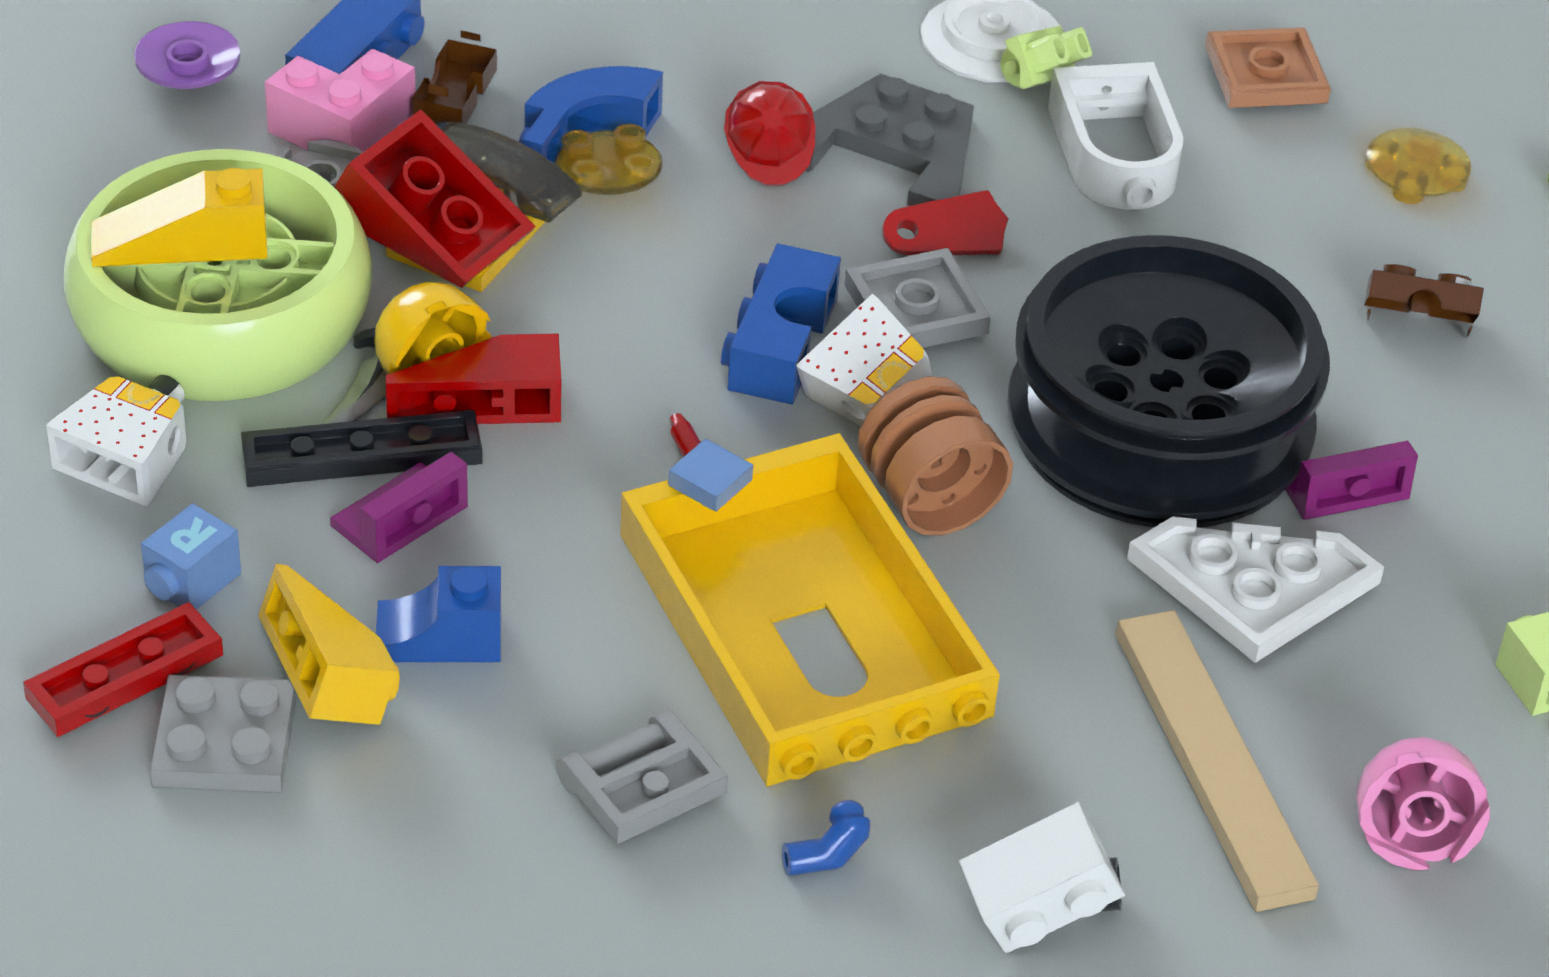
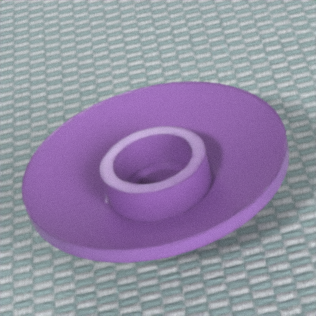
(187, 55)

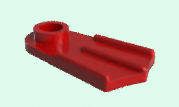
(961, 223)

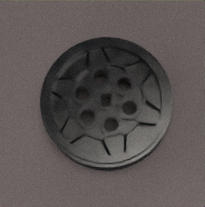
(1167, 380)

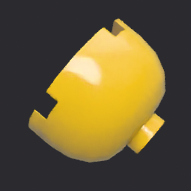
(427, 324)

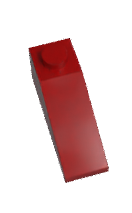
(499, 378)

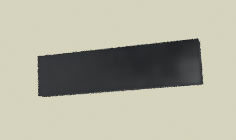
(358, 447)

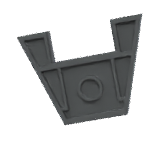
(902, 128)

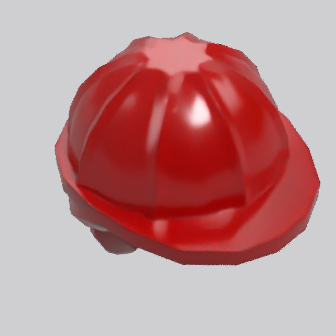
(770, 132)

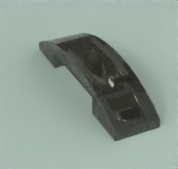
(525, 175)

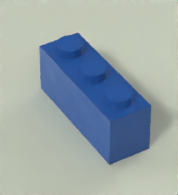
(358, 27)

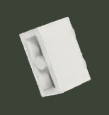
(1041, 878)

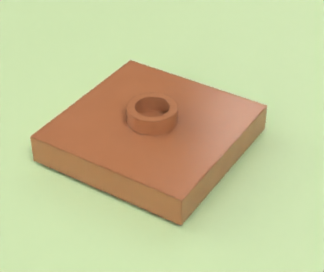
(1267, 67)

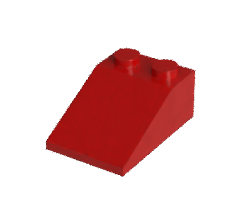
(431, 202)

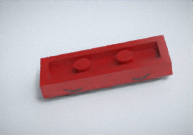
(122, 669)

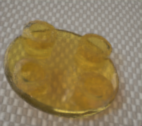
(610, 160)
(1418, 163)

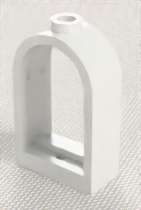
(1130, 92)

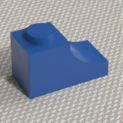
(446, 621)

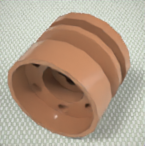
(934, 455)

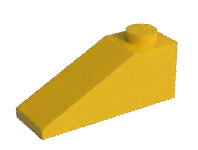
(195, 220)
(326, 652)

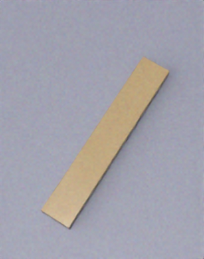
(1217, 762)

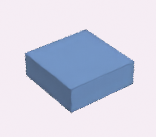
(710, 475)

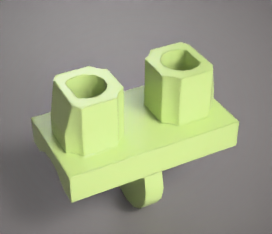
(1033, 55)

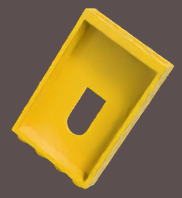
(794, 543)

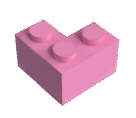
(348, 107)

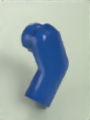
(835, 847)

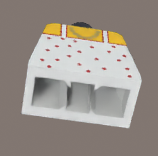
(862, 362)
(121, 436)

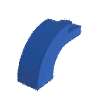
(591, 102)

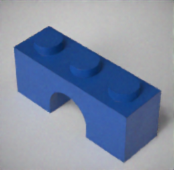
(775, 325)

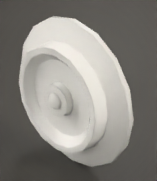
(972, 34)

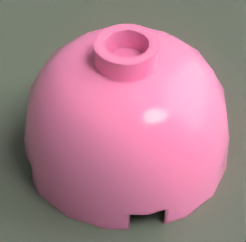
(1422, 803)

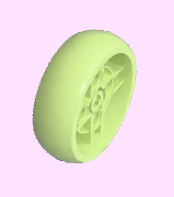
(228, 323)

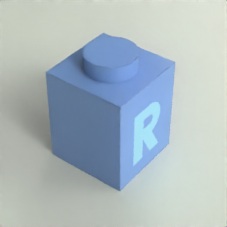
(191, 557)

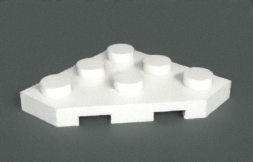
(1253, 580)

